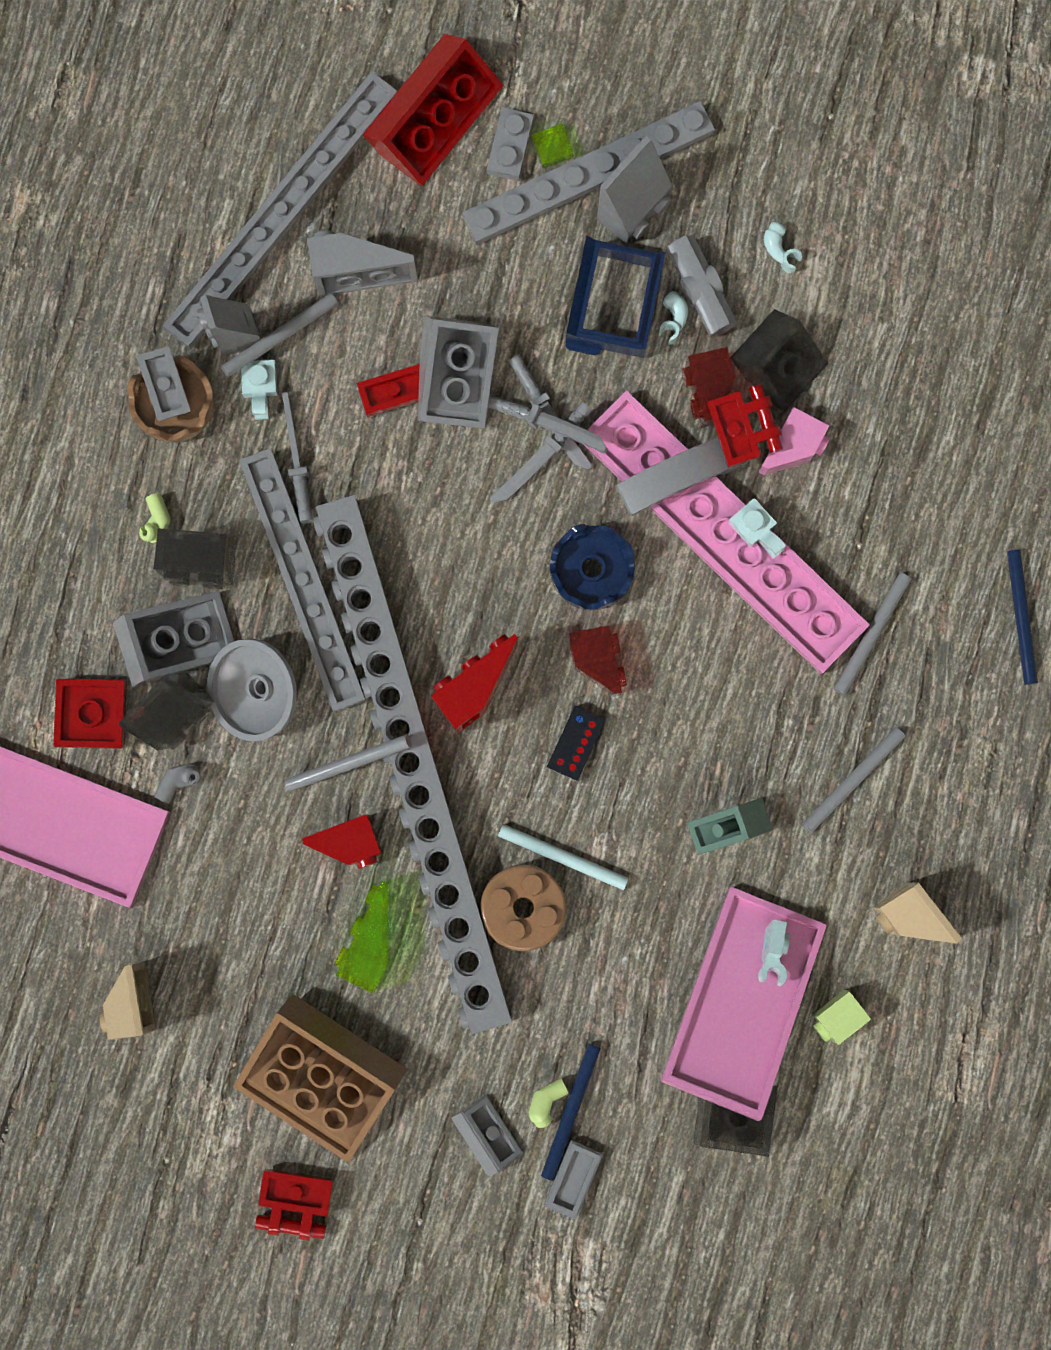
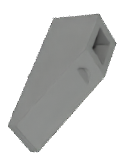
(228, 324)

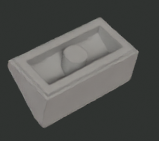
(487, 1136)

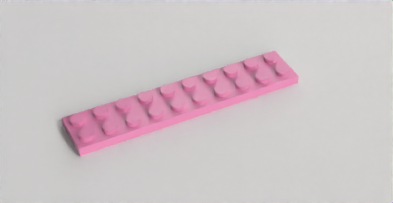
(778, 589)

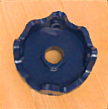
(595, 543)

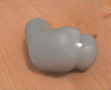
(176, 778)

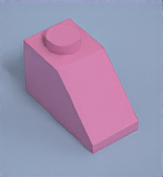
(800, 440)

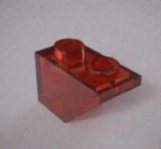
(710, 377)
(595, 659)

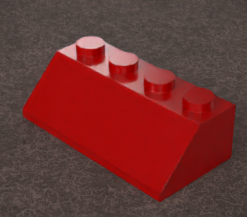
(433, 108)

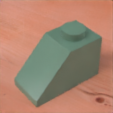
(730, 826)

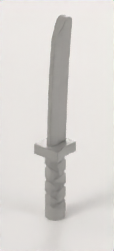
(537, 398)
(536, 417)
(539, 457)
(298, 474)

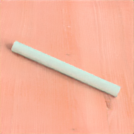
(563, 857)

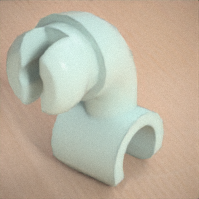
(773, 244)
(679, 311)

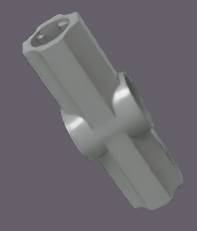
(701, 285)

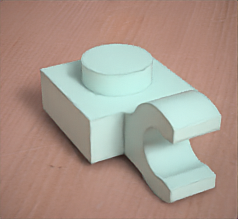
(259, 382)
(755, 526)
(775, 944)

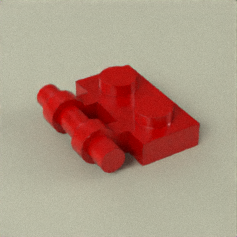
(734, 428)
(294, 1193)

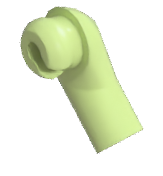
(159, 518)
(542, 1102)

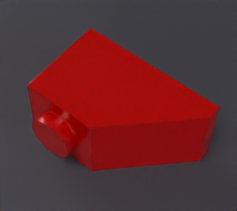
(348, 842)

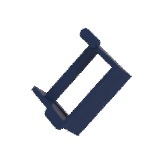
(591, 341)

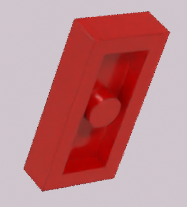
(390, 390)

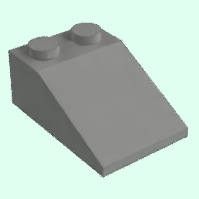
(634, 193)
(353, 264)
(455, 371)
(172, 637)

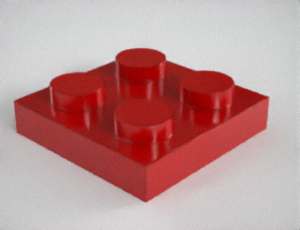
(89, 713)

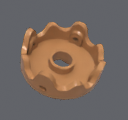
(179, 428)
(518, 932)

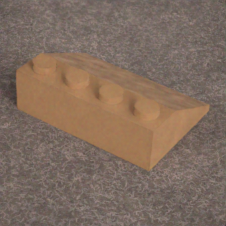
(319, 1077)

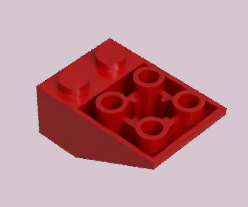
(471, 692)

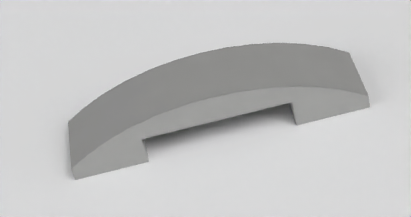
(674, 476)

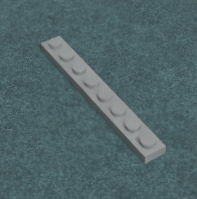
(582, 174)
(302, 580)

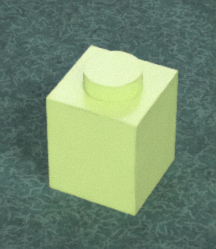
(840, 1018)

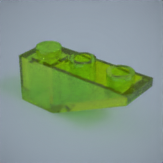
(371, 946)

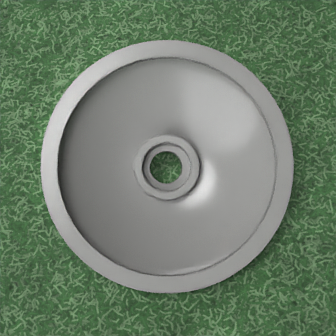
(239, 694)

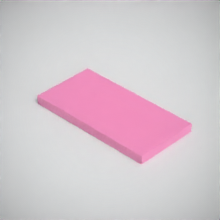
(76, 828)
(733, 1022)

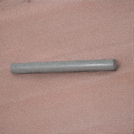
(279, 335)
(872, 634)
(348, 763)
(853, 780)

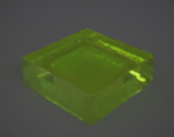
(552, 145)

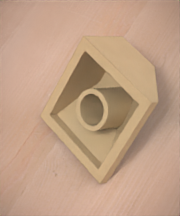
(914, 915)
(128, 1005)

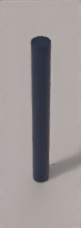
(1022, 617)
(570, 1112)

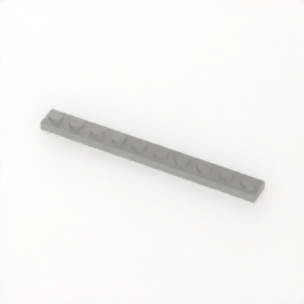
(283, 206)

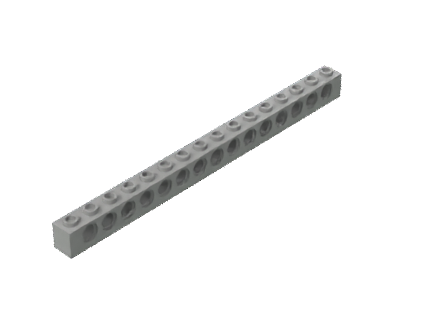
(347, 515)

